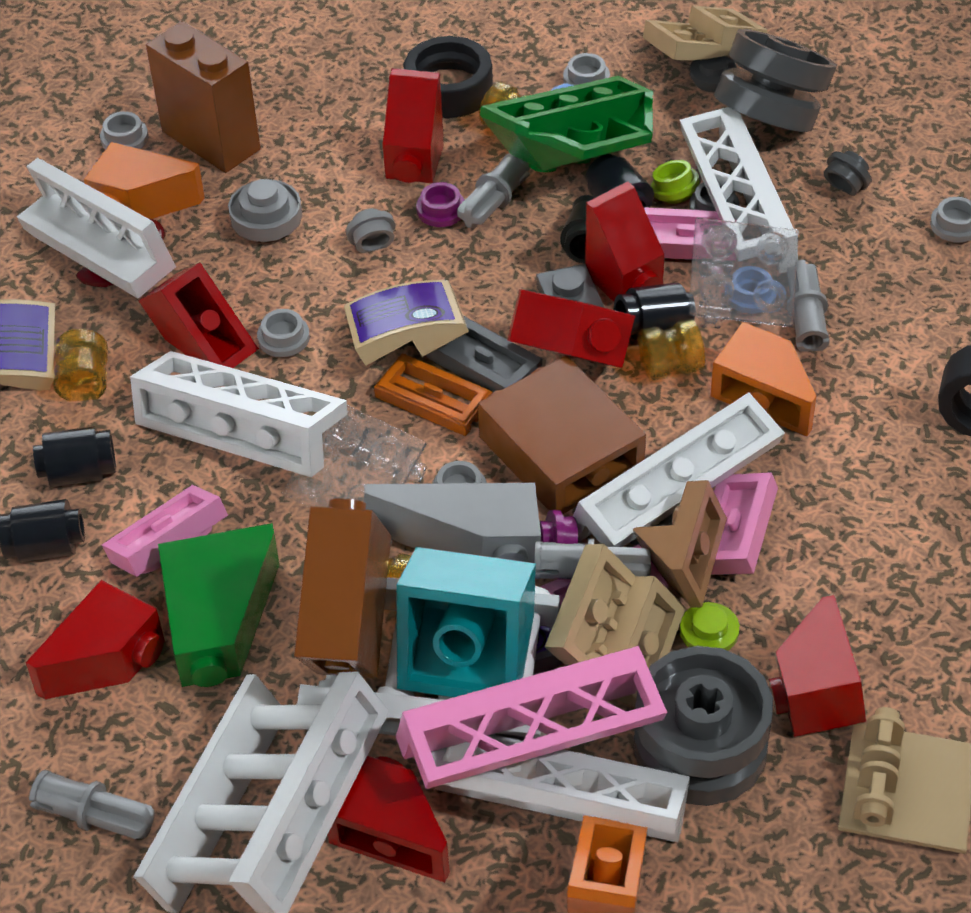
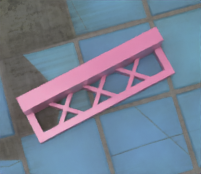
(529, 703)

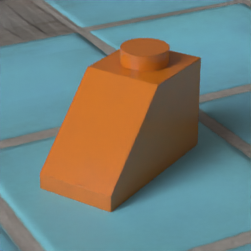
(146, 180)
(768, 370)
(606, 867)

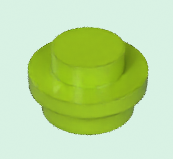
(674, 181)
(710, 626)

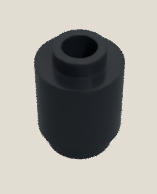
(612, 171)
(654, 306)
(74, 456)
(41, 531)

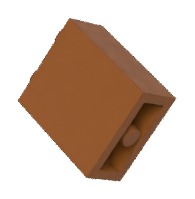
(204, 96)
(560, 434)
(343, 590)

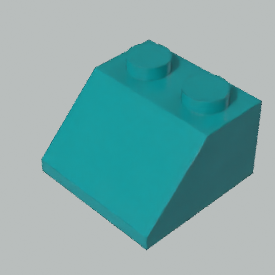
(462, 621)

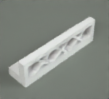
(748, 172)
(96, 231)
(231, 415)
(656, 484)
(576, 786)

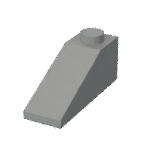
(460, 517)

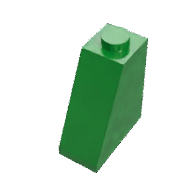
(216, 599)

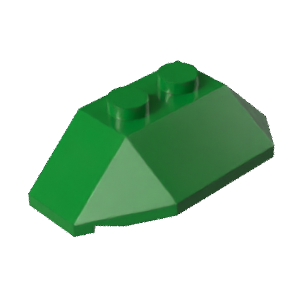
(573, 122)

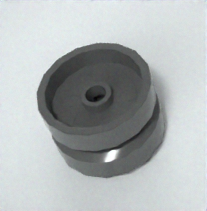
(775, 80)
(712, 725)

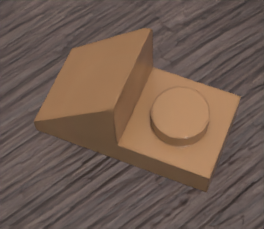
(689, 547)

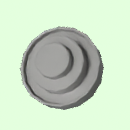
(265, 210)

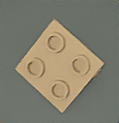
(906, 785)

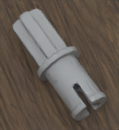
(493, 190)
(809, 310)
(560, 560)
(90, 805)

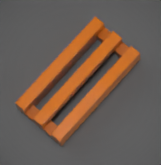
(429, 399)

